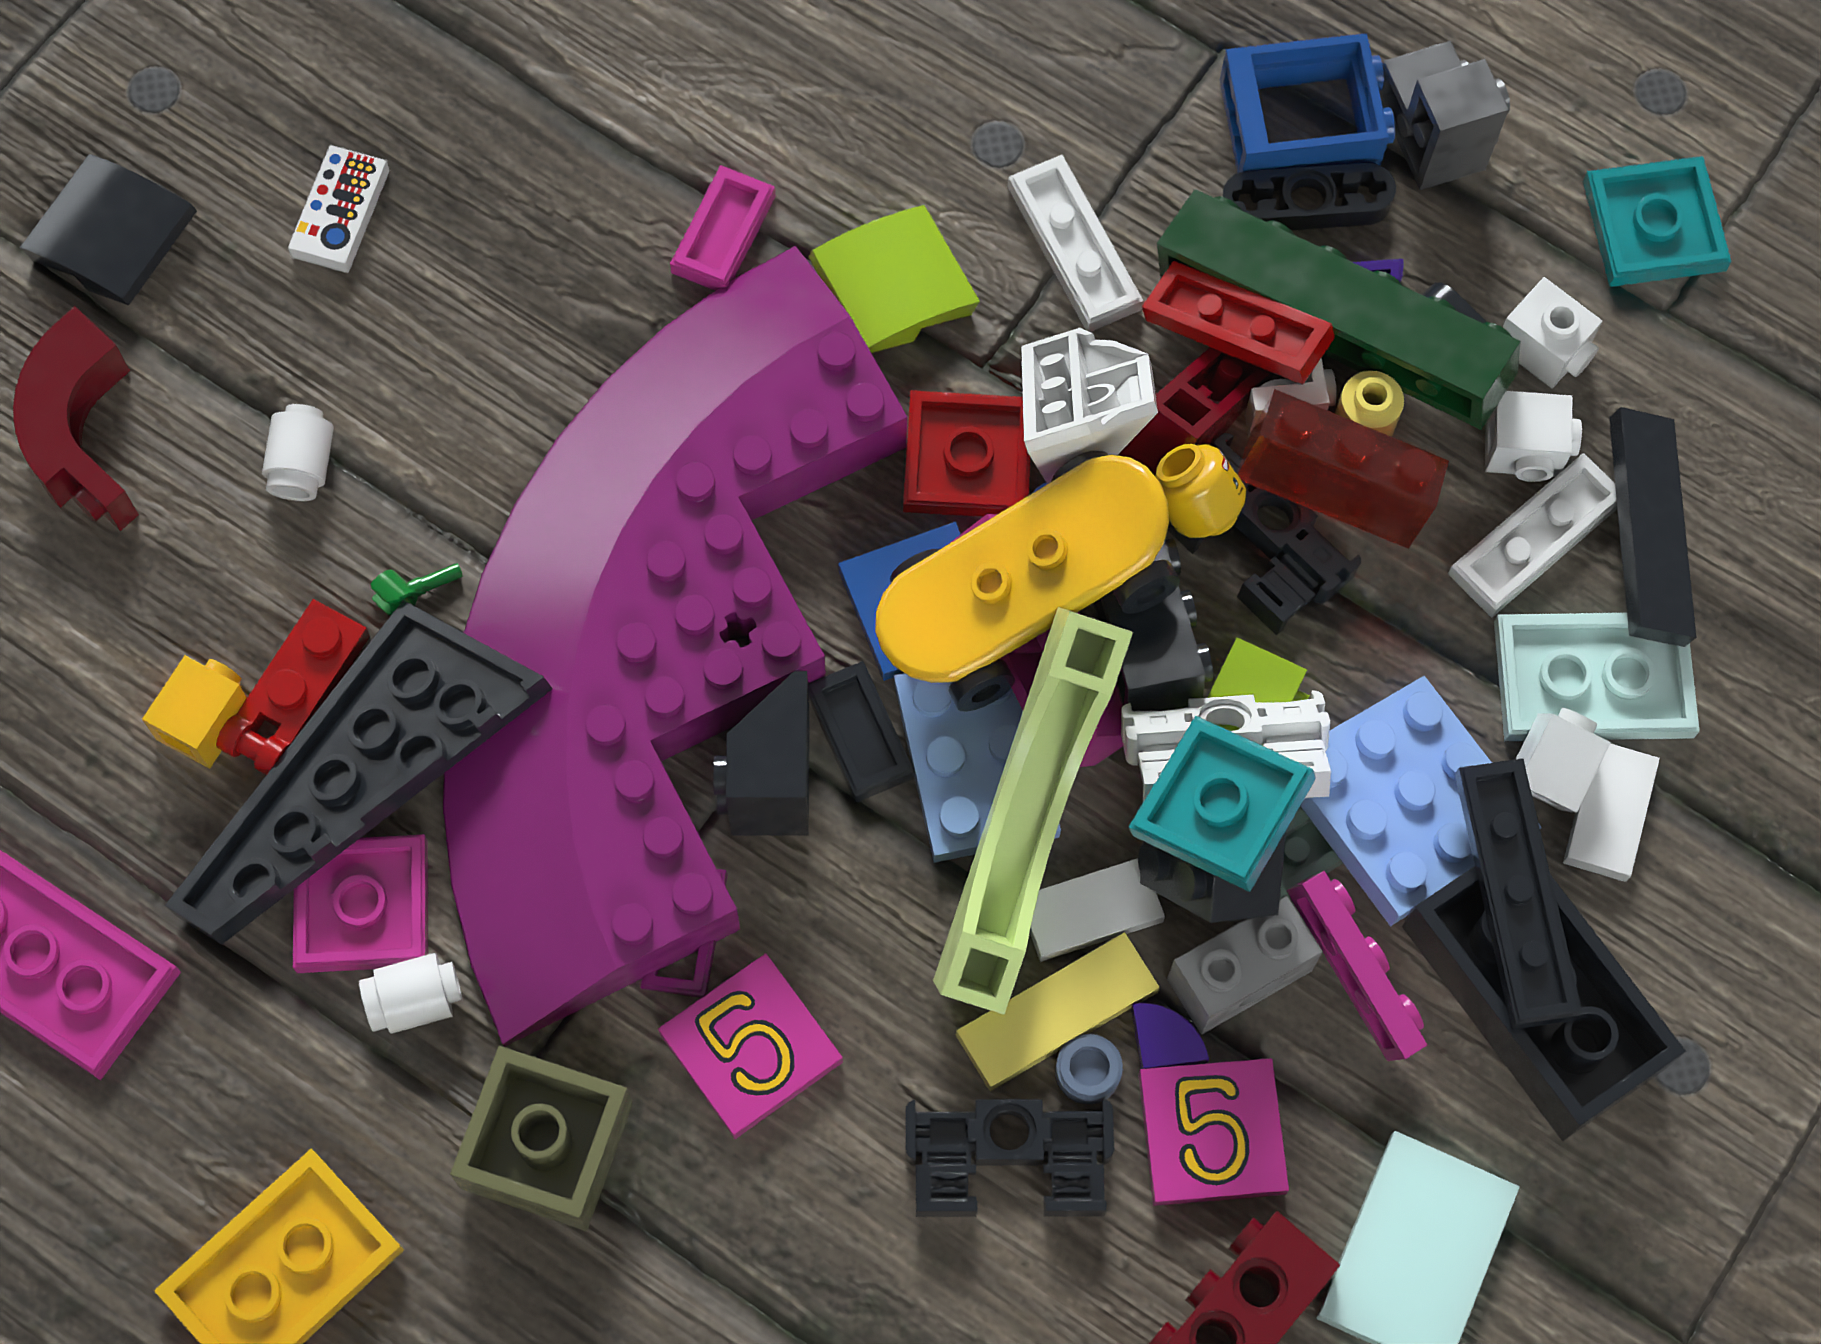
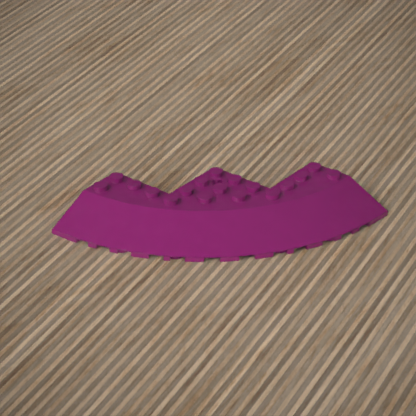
(627, 594)

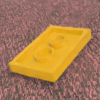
(281, 1262)

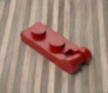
(294, 684)

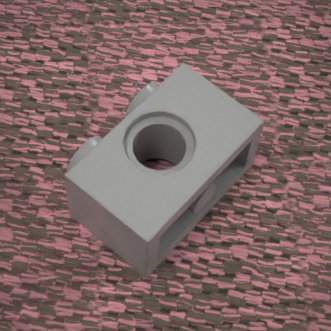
(1243, 966)

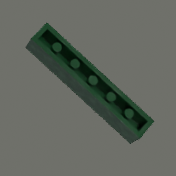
(1375, 320)

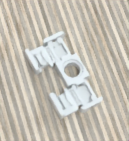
(1280, 727)

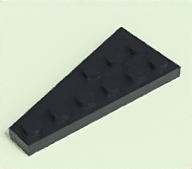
(379, 738)

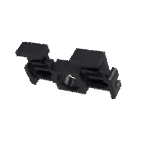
(1307, 559)
(1067, 1138)

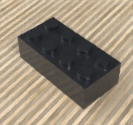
(1564, 1067)

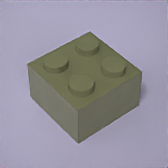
(542, 1138)

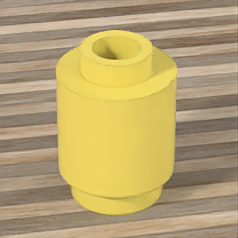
(1372, 401)

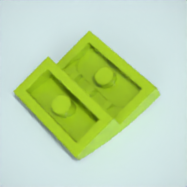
(895, 277)

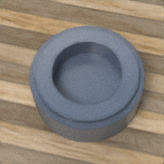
(1088, 1069)

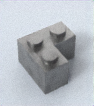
(1444, 112)

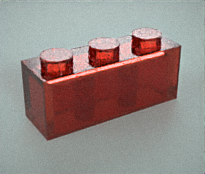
(1342, 469)

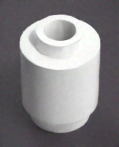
(297, 452)
(410, 993)

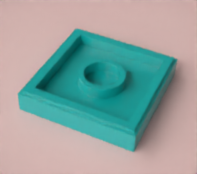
(1656, 221)
(1222, 803)

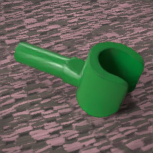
(393, 589)

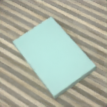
(1596, 670)
(1418, 1248)

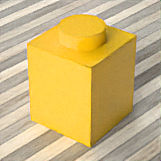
(195, 708)

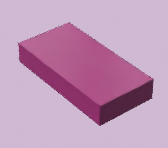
(723, 229)

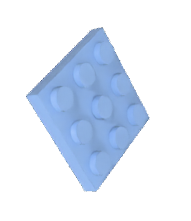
(1397, 798)

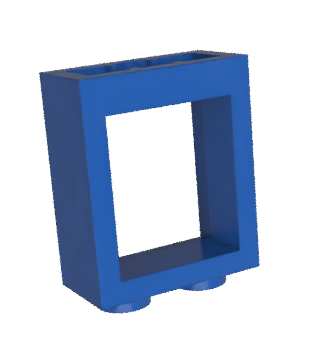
(1299, 63)

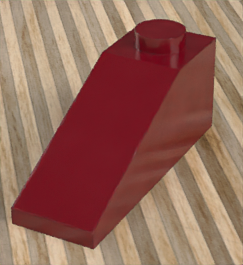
(1197, 406)

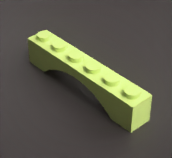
(1011, 858)

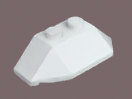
(1083, 397)

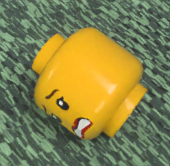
(1200, 490)

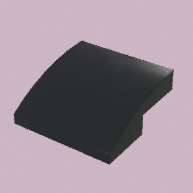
(109, 229)

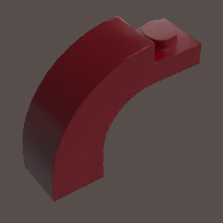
(50, 406)

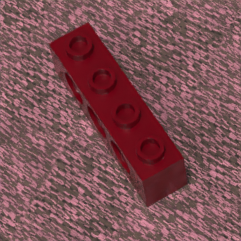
(1279, 1254)

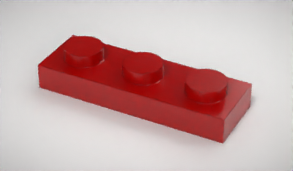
(1238, 322)

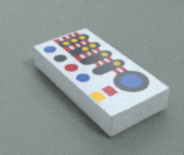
(338, 209)

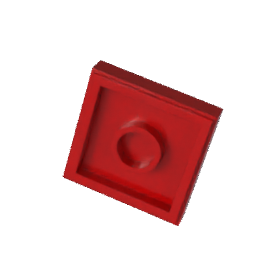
(965, 454)

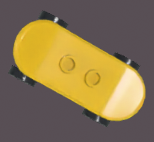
(1002, 582)

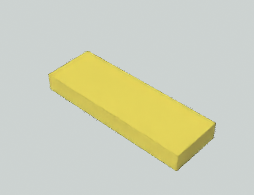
(1057, 1011)

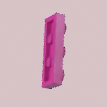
(1359, 966)

